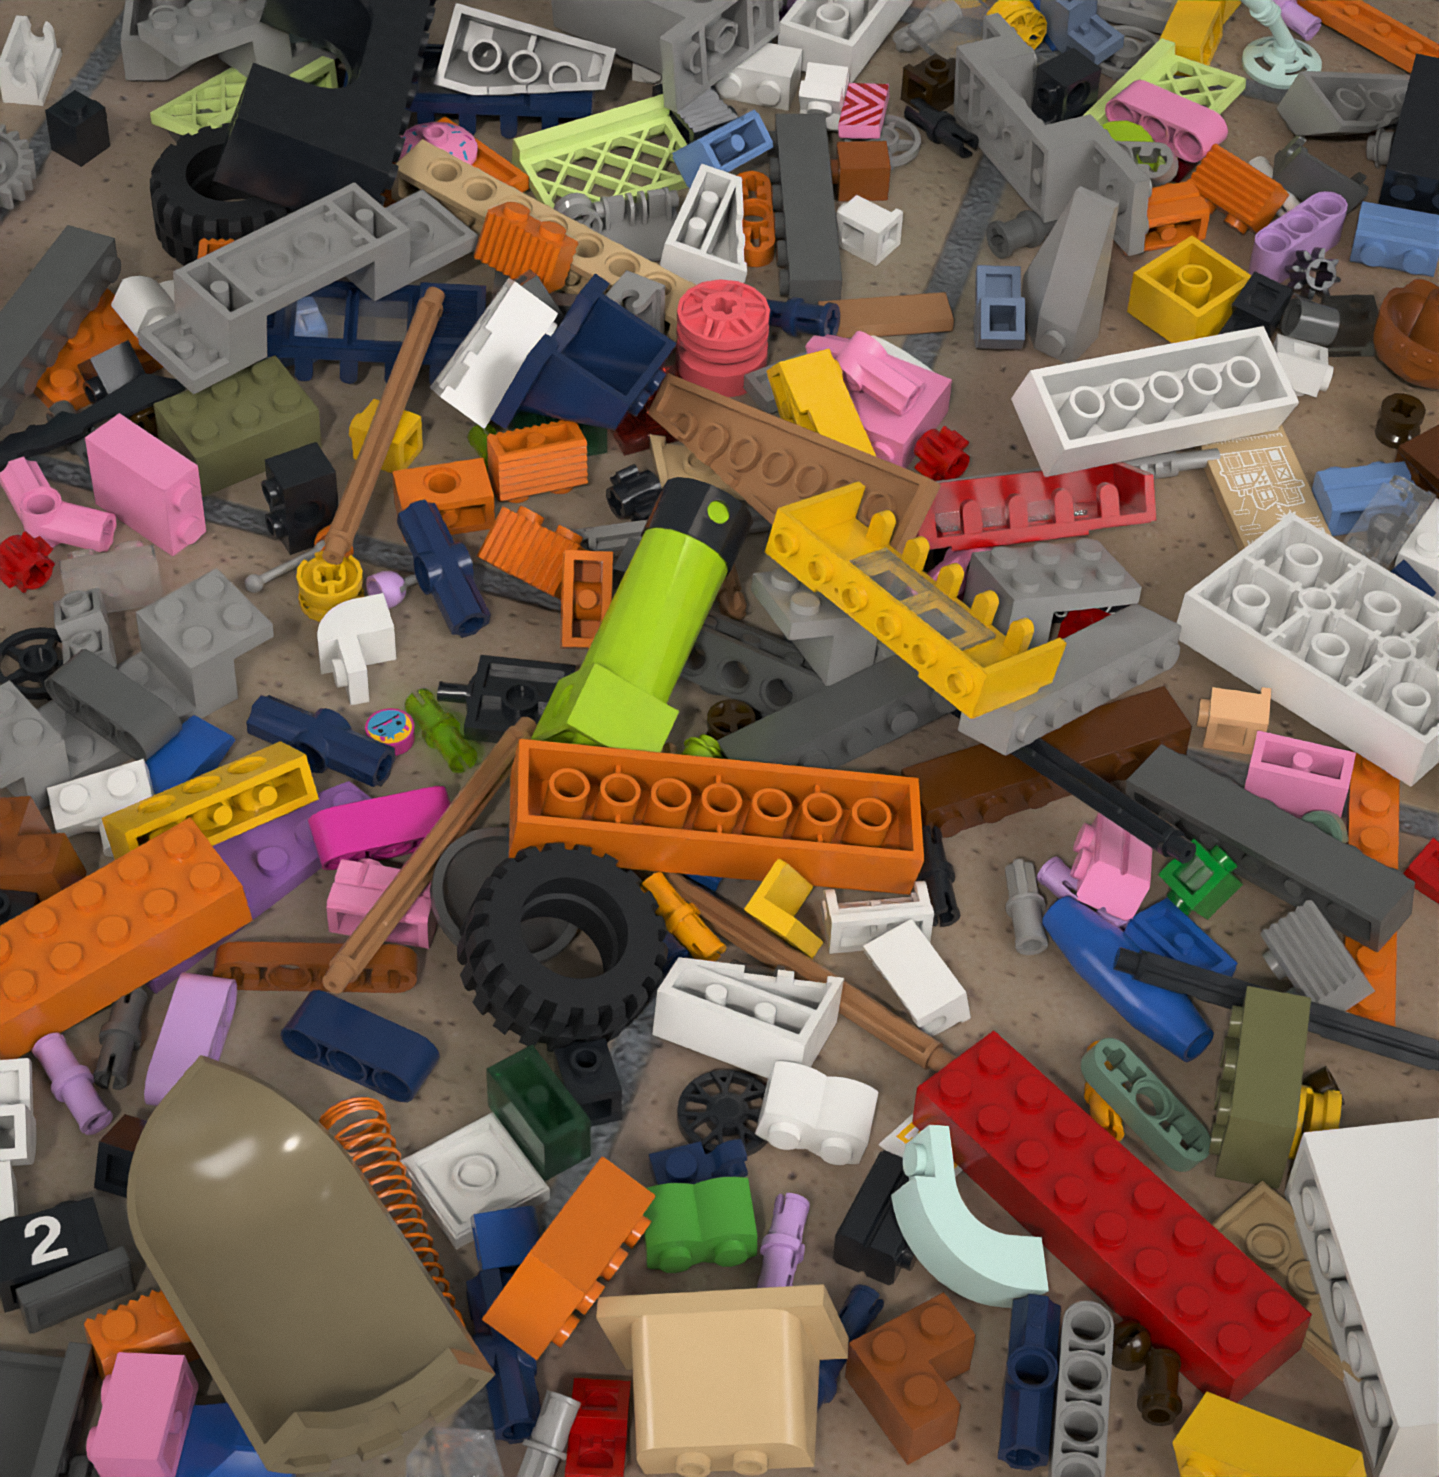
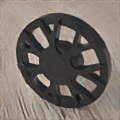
(725, 1111)

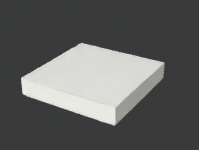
(473, 1174)

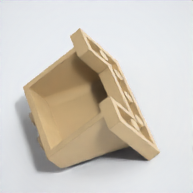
(725, 1375)

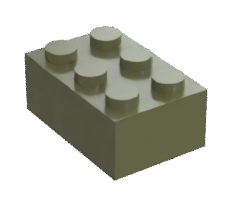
(239, 423)
(1260, 1086)

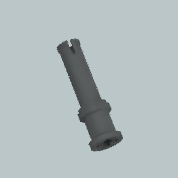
(1022, 231)

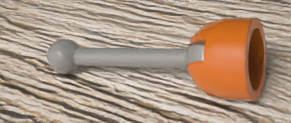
(255, 582)

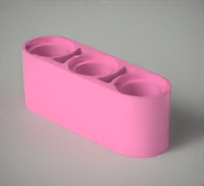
(1169, 119)

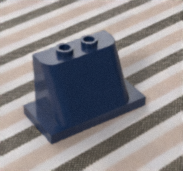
(591, 367)

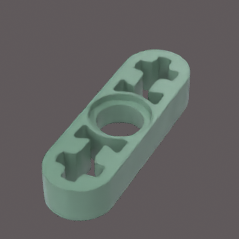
(1123, 1101)

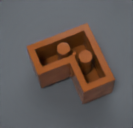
(32, 855)
(904, 1371)

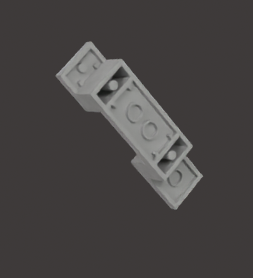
(230, 31)
(1036, 158)
(231, 291)
(1026, 580)
(184, 661)

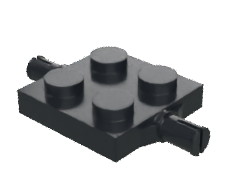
(503, 693)

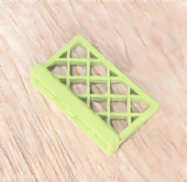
(1159, 69)
(224, 88)
(593, 139)

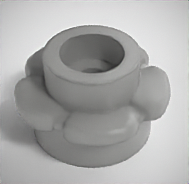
(1380, 146)

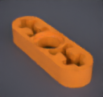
(761, 230)

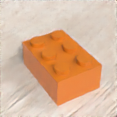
(569, 1259)

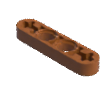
(259, 968)

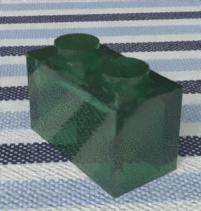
(538, 1112)

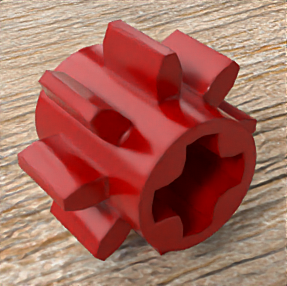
(941, 454)
(25, 562)

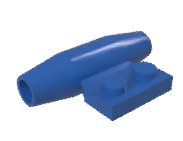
(1163, 929)

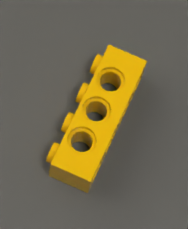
(219, 801)

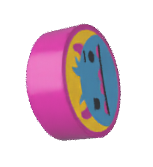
(392, 728)

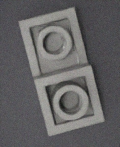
(84, 624)

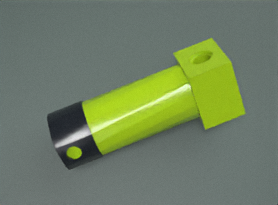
(650, 623)

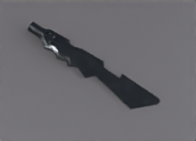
(69, 427)

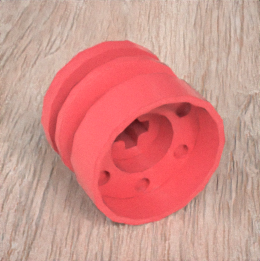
(721, 335)

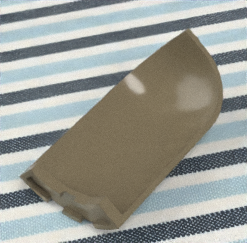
(291, 1275)

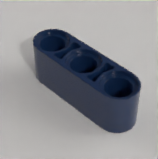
(360, 1046)

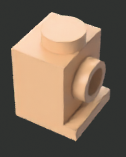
(1233, 719)

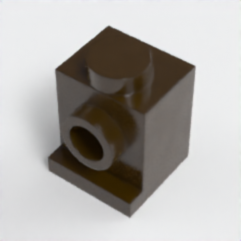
(935, 77)

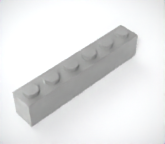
(1093, 669)

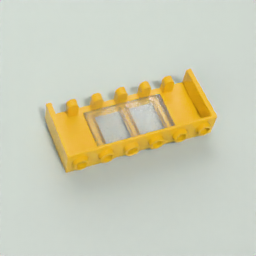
(905, 607)

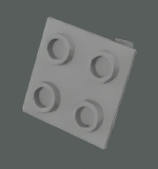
(639, 225)

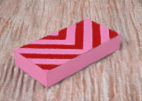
(863, 111)

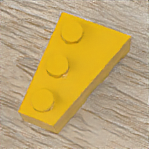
(814, 396)
(1241, 1442)

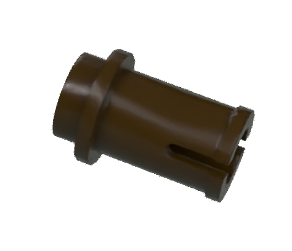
(1160, 1397)

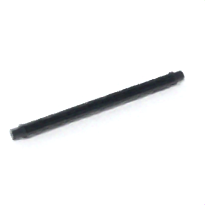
(1105, 799)
(1323, 1020)

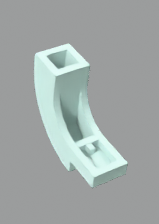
(951, 1241)

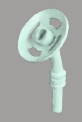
(1277, 50)

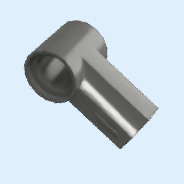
(1309, 321)

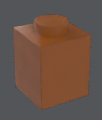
(861, 170)

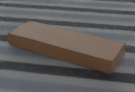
(894, 315)

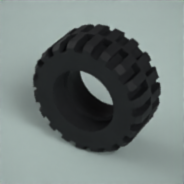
(193, 206)
(592, 897)

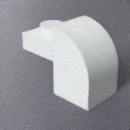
(824, 92)
(353, 637)
(16, 1112)

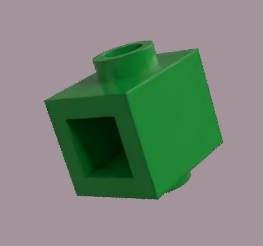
(1202, 882)

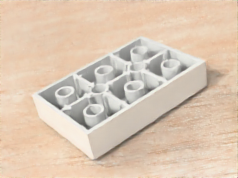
(1329, 639)

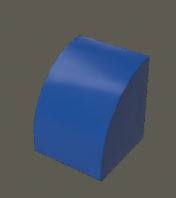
(504, 1236)

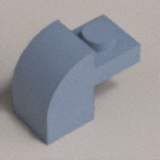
(1079, 27)
(998, 308)

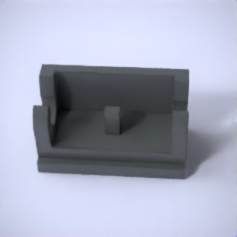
(1307, 175)

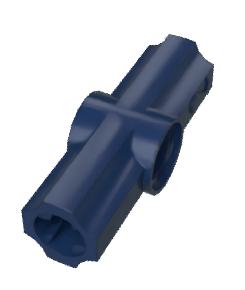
(443, 568)
(323, 738)
(513, 1389)
(1027, 1407)

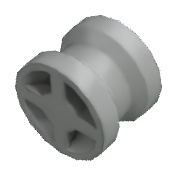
(580, 205)

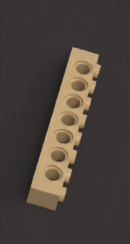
(471, 192)

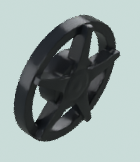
(35, 661)

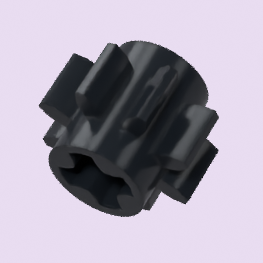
(1324, 270)
(633, 493)

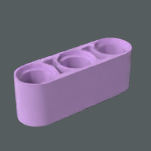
(1308, 225)
(192, 1027)

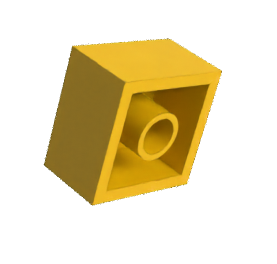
(1186, 291)

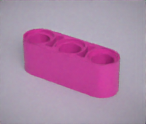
(377, 826)

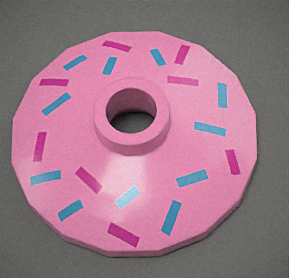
(444, 136)

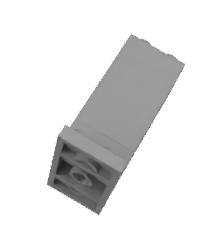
(681, 39)

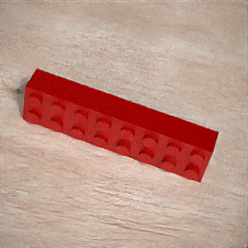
(1112, 1219)

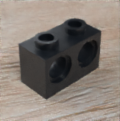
(1065, 87)

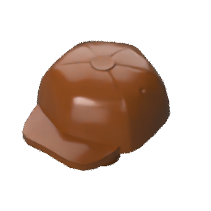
(1409, 333)

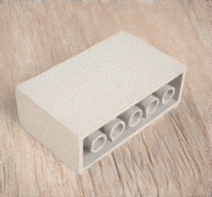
(1372, 1242)

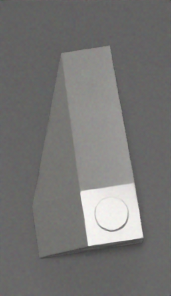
(510, 57)
(1342, 102)
(1069, 277)

